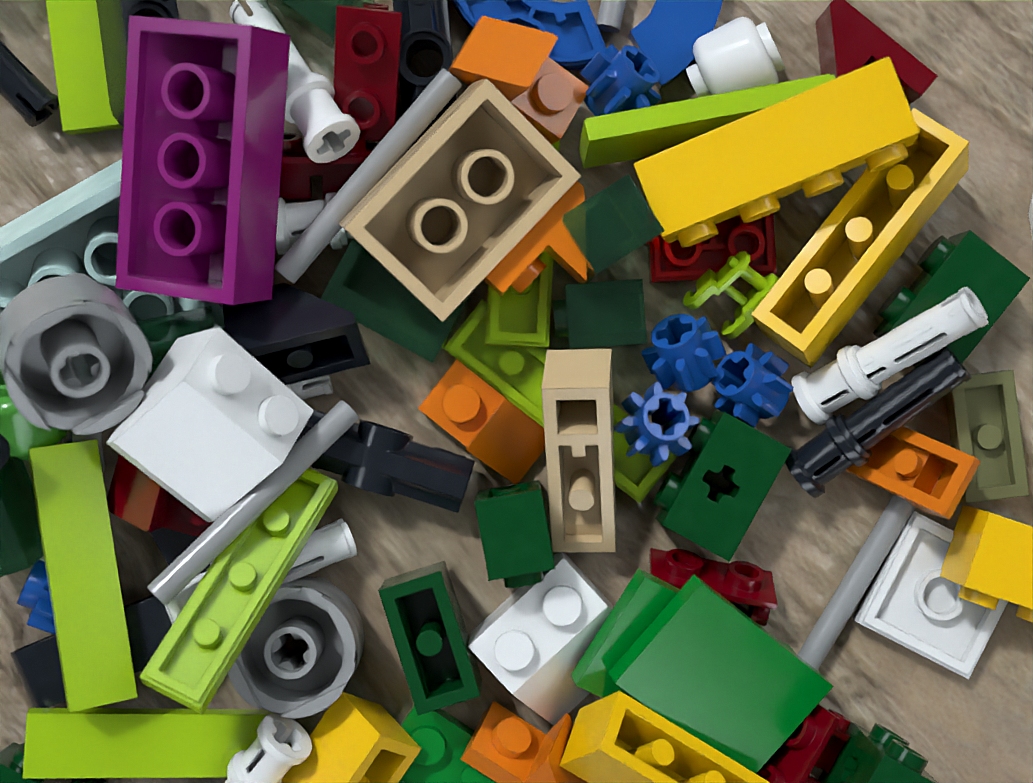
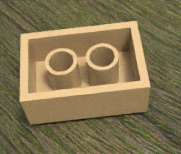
(460, 198)

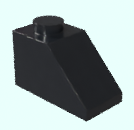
(297, 334)

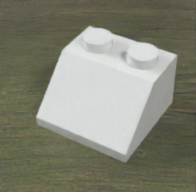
(211, 423)
(541, 637)

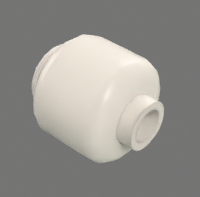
(734, 58)

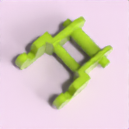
(716, 283)

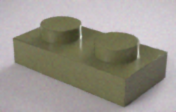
(987, 426)

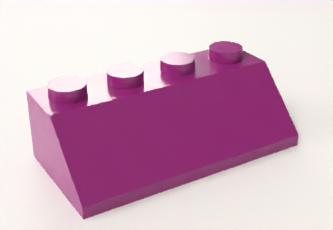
(201, 159)

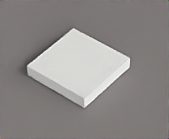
(920, 607)

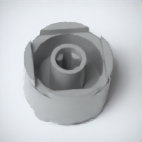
(81, 391)
(294, 681)

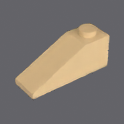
(580, 449)

